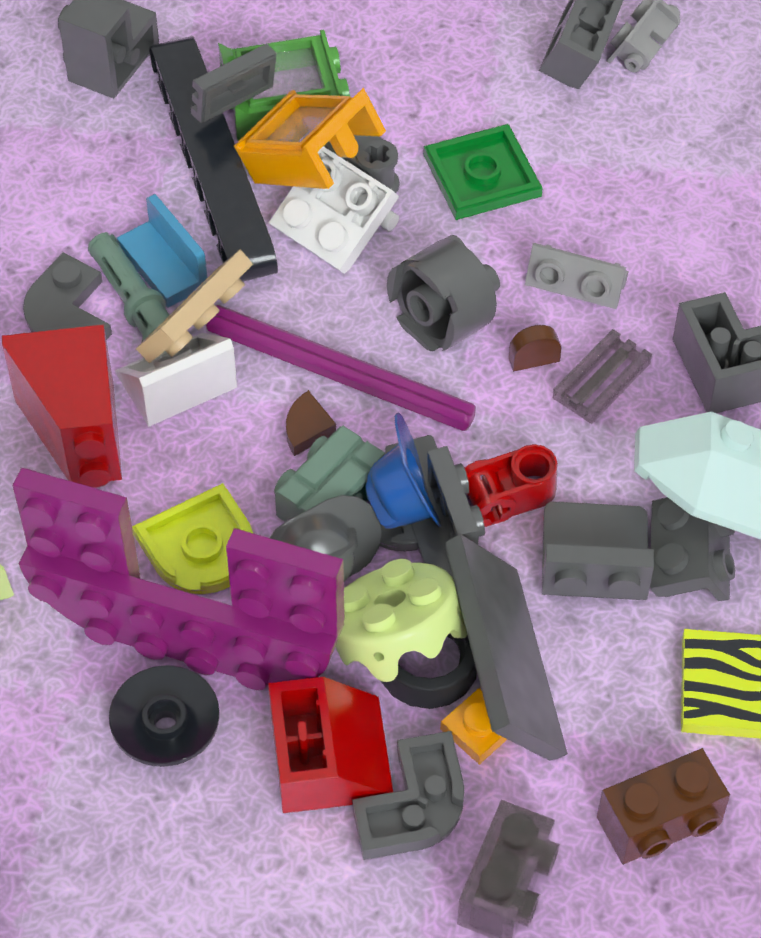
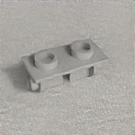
(635, 44)
(576, 275)

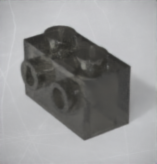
(506, 871)

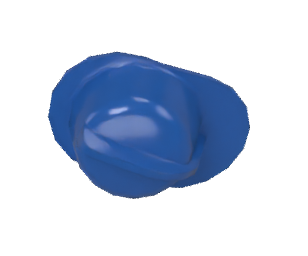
(398, 484)

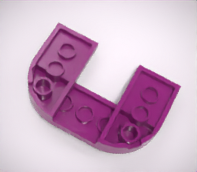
(87, 569)

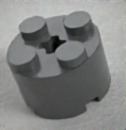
(441, 283)

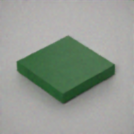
(482, 171)

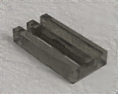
(623, 350)

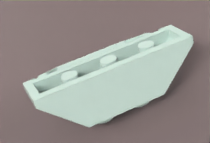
(705, 468)

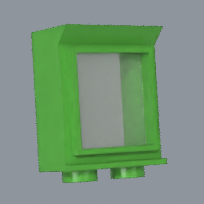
(300, 65)

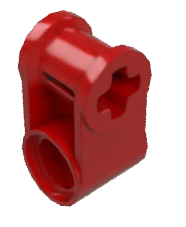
(506, 483)

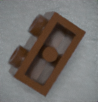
(663, 806)

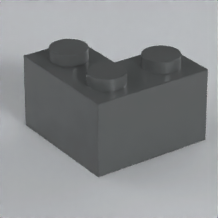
(105, 42)
(719, 353)

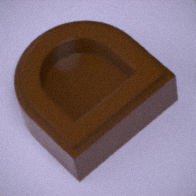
(534, 348)

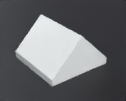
(180, 382)

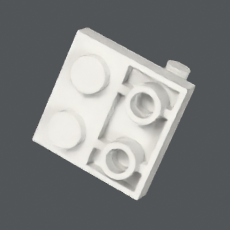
(338, 219)

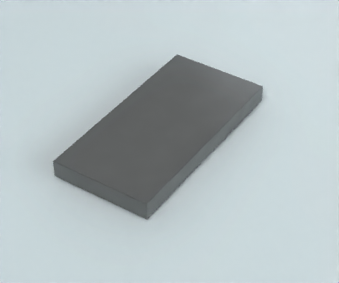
(505, 649)

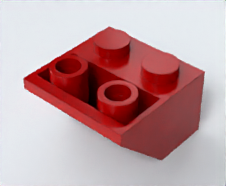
(327, 744)

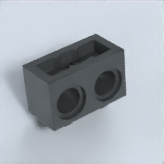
(579, 40)

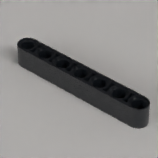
(215, 162)

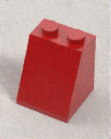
(68, 398)

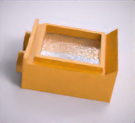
(287, 139)

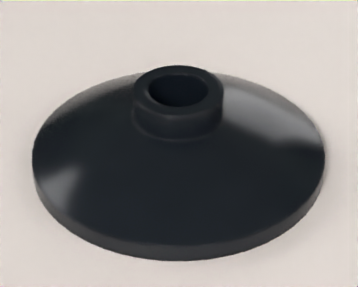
(161, 694)

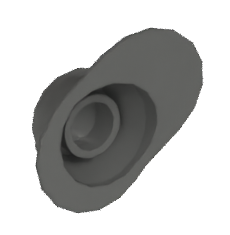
(336, 527)

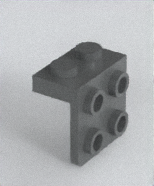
(596, 551)

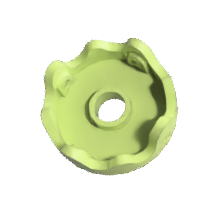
(398, 612)

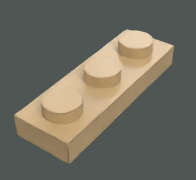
(196, 308)

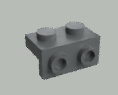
(689, 553)

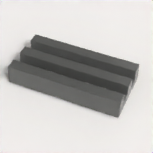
(233, 83)

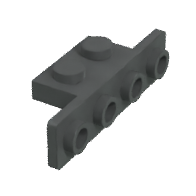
(447, 491)

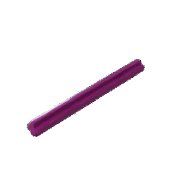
(343, 368)

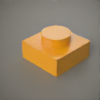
(472, 728)

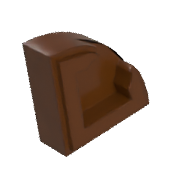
(307, 423)

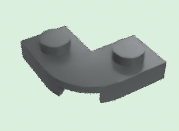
(58, 294)
(424, 810)

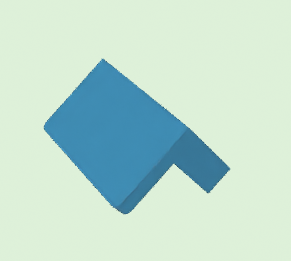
(165, 254)

